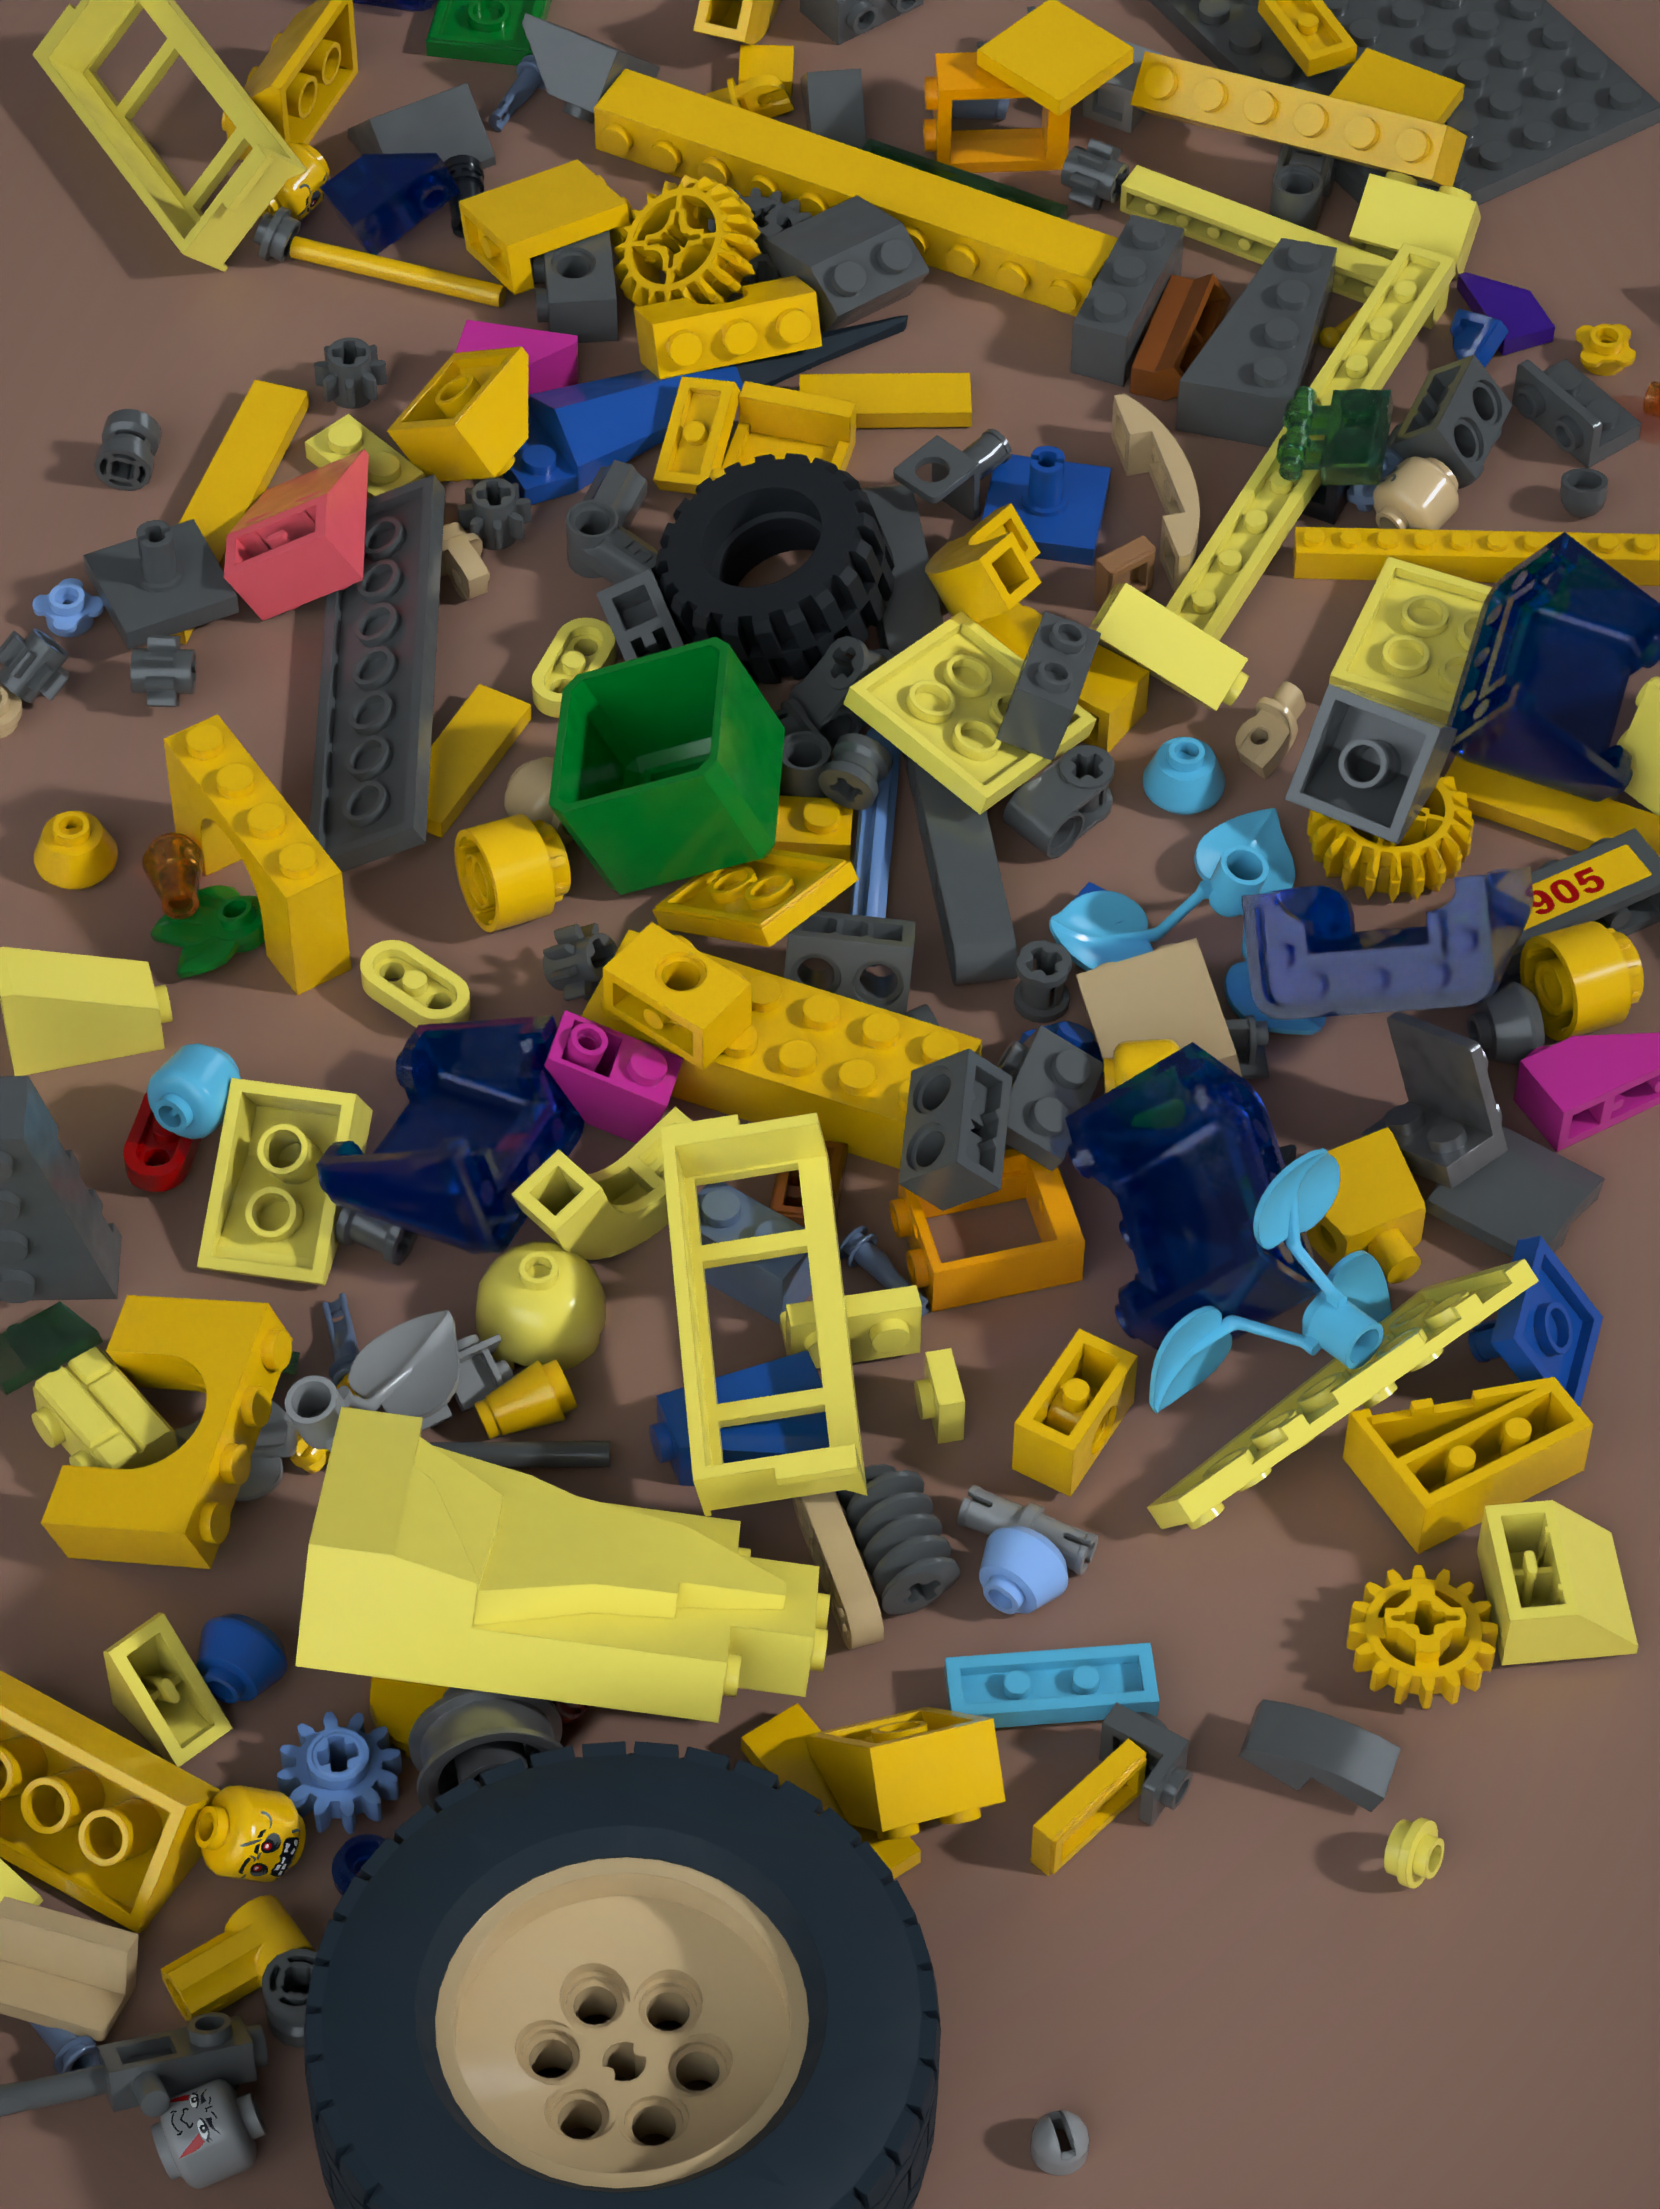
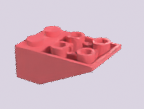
(301, 538)

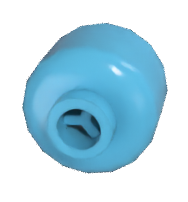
(192, 1090)

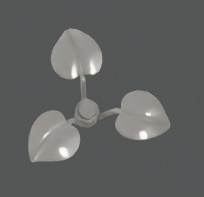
(403, 1370)

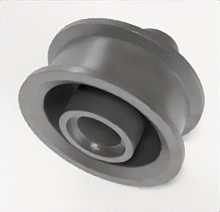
(476, 1733)

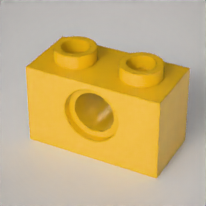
(677, 995)
(1074, 1412)

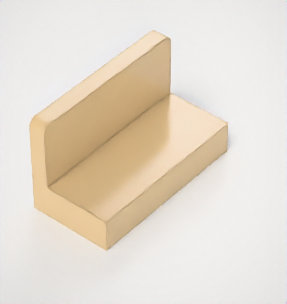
(64, 1969)

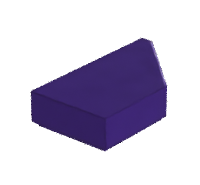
(1512, 305)

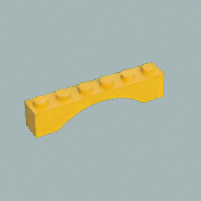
(1298, 119)

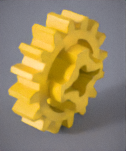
(1422, 1636)

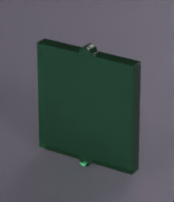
(42, 1345)

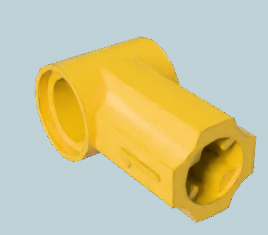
(234, 1960)

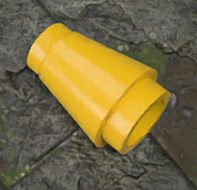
(527, 1400)

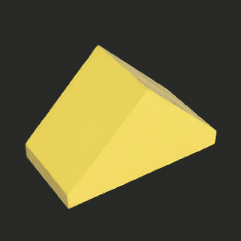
(163, 1692)

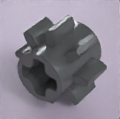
(1094, 174)
(350, 373)
(495, 513)
(33, 665)
(163, 671)
(577, 960)

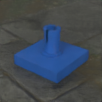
(1055, 500)
(1545, 1328)

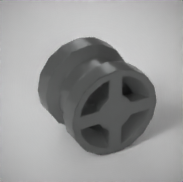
(855, 771)

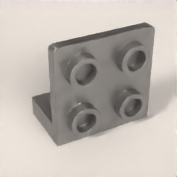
(1451, 1112)

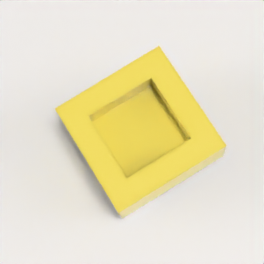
(941, 1396)

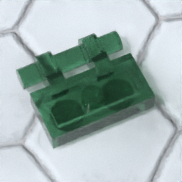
(1354, 433)

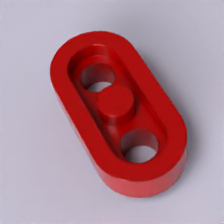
(153, 1145)

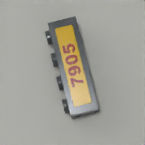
(1607, 883)

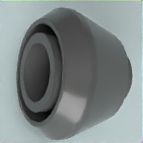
(1508, 1024)

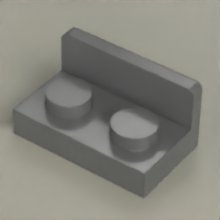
(1574, 411)

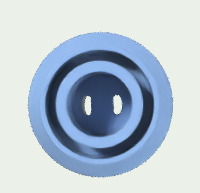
(1021, 1570)

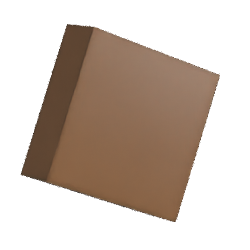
(1128, 564)

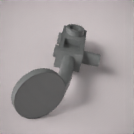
(152, 2068)

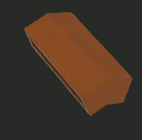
(1177, 333)

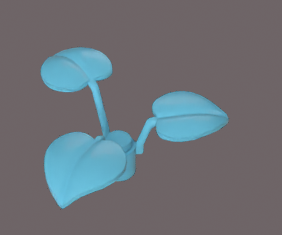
(1233, 861)
(1339, 1319)

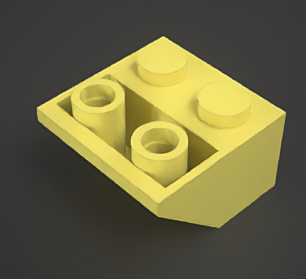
(1552, 1584)

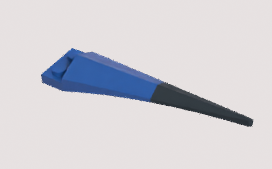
(624, 415)

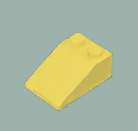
(265, 1190)

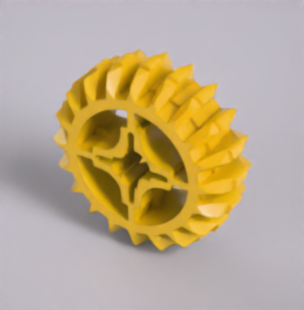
(675, 238)
(1424, 858)

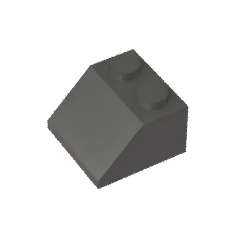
(851, 258)
(1369, 762)

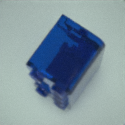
(1188, 1164)

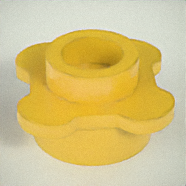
(1605, 348)

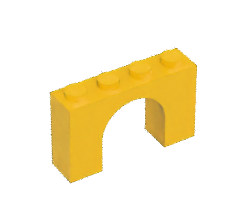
(239, 815)
(182, 1504)

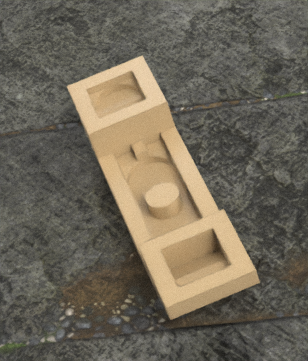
(1149, 447)

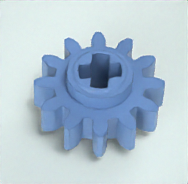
(340, 1772)

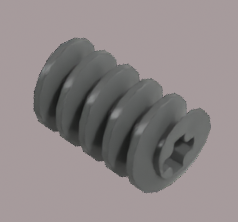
(900, 1539)

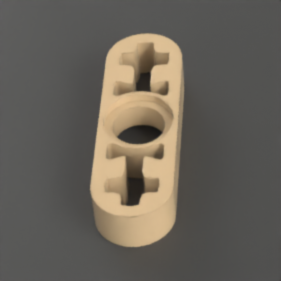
(840, 1569)

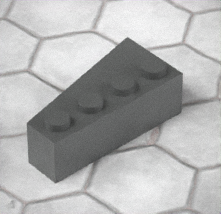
(49, 1221)

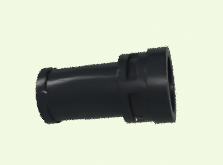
(469, 177)

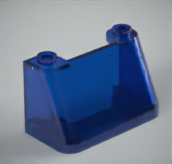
(1554, 672)
(1315, 964)
(470, 1136)

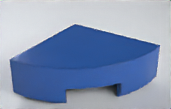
(1476, 335)

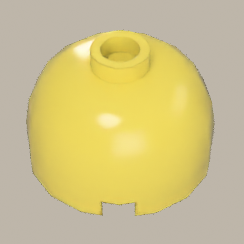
(541, 1306)

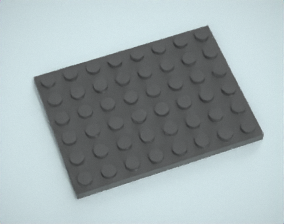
(1530, 77)

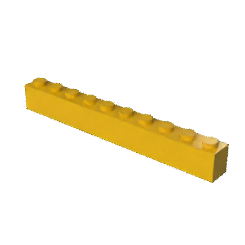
(948, 221)

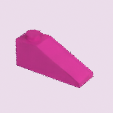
(1588, 1084)

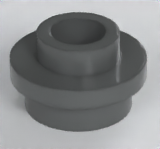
(276, 234)

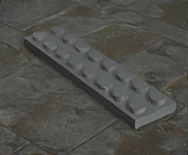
(381, 684)

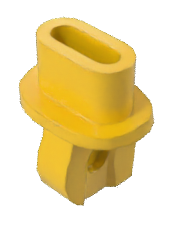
(759, 94)

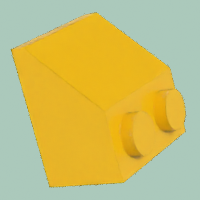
(468, 416)
(911, 1769)

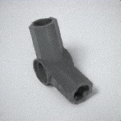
(600, 524)

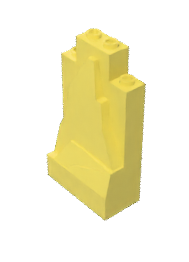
(527, 1591)

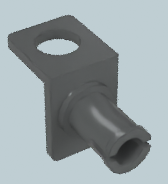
(955, 472)

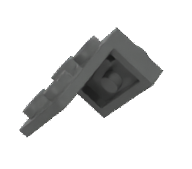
(1047, 1085)

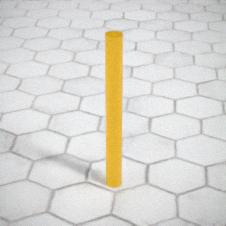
(398, 271)

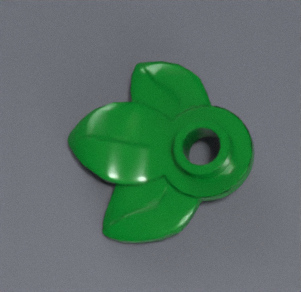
(214, 932)

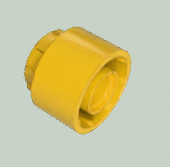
(511, 871)
(1582, 978)

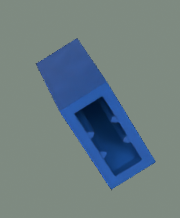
(750, 1440)

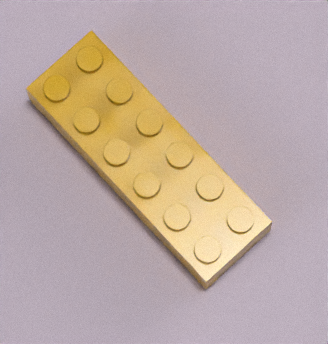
(809, 1057)

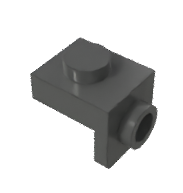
(1166, 1758)

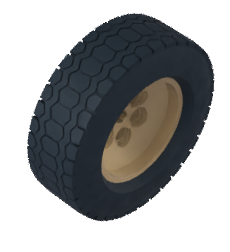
(642, 1900)

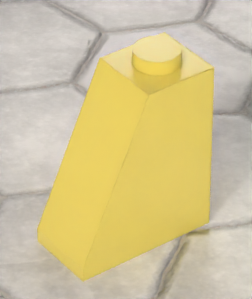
(1169, 647)
(78, 1009)

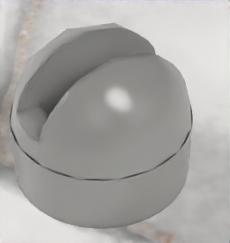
(1046, 2148)

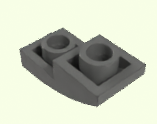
(1306, 1743)

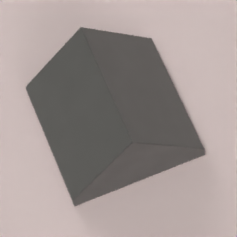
(437, 124)

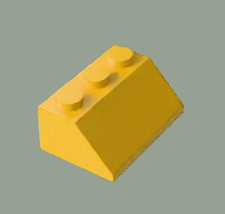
(304, 71)

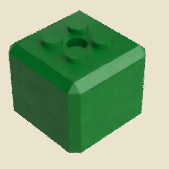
(668, 766)

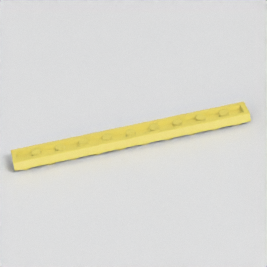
(1272, 505)

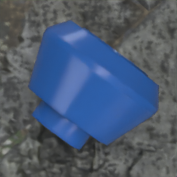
(239, 1657)

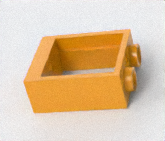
(989, 149)
(1000, 1273)

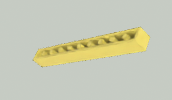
(1248, 231)

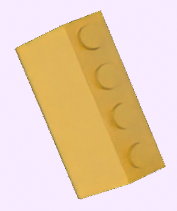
(93, 1808)

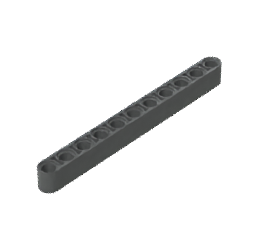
(953, 835)

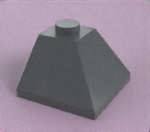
(577, 65)

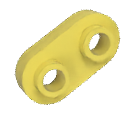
(566, 660)
(425, 987)

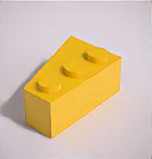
(1451, 1459)

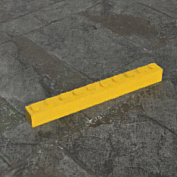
(1461, 553)

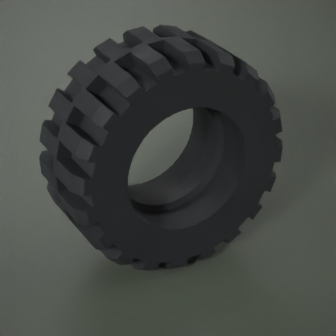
(764, 513)

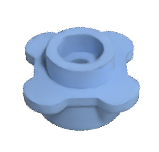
(68, 608)

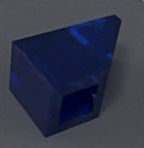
(388, 195)

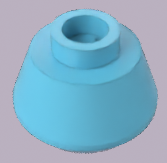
(1184, 777)

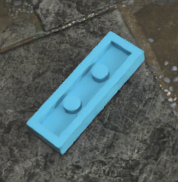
(1053, 1684)

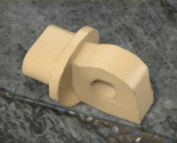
(463, 562)
(1274, 723)

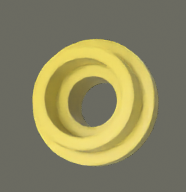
(1414, 1852)

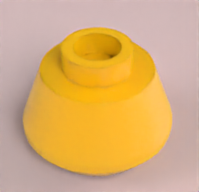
(75, 851)

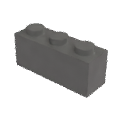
(1125, 299)

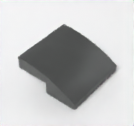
(1518, 1196)

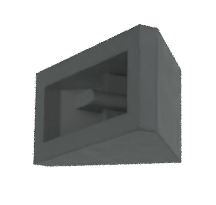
(835, 105)

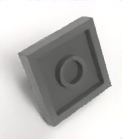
(160, 582)

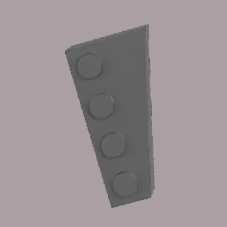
(1260, 348)

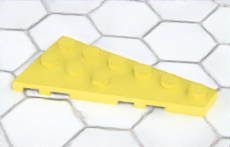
(1410, 1341)

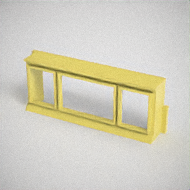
(75, 52)
(726, 1151)

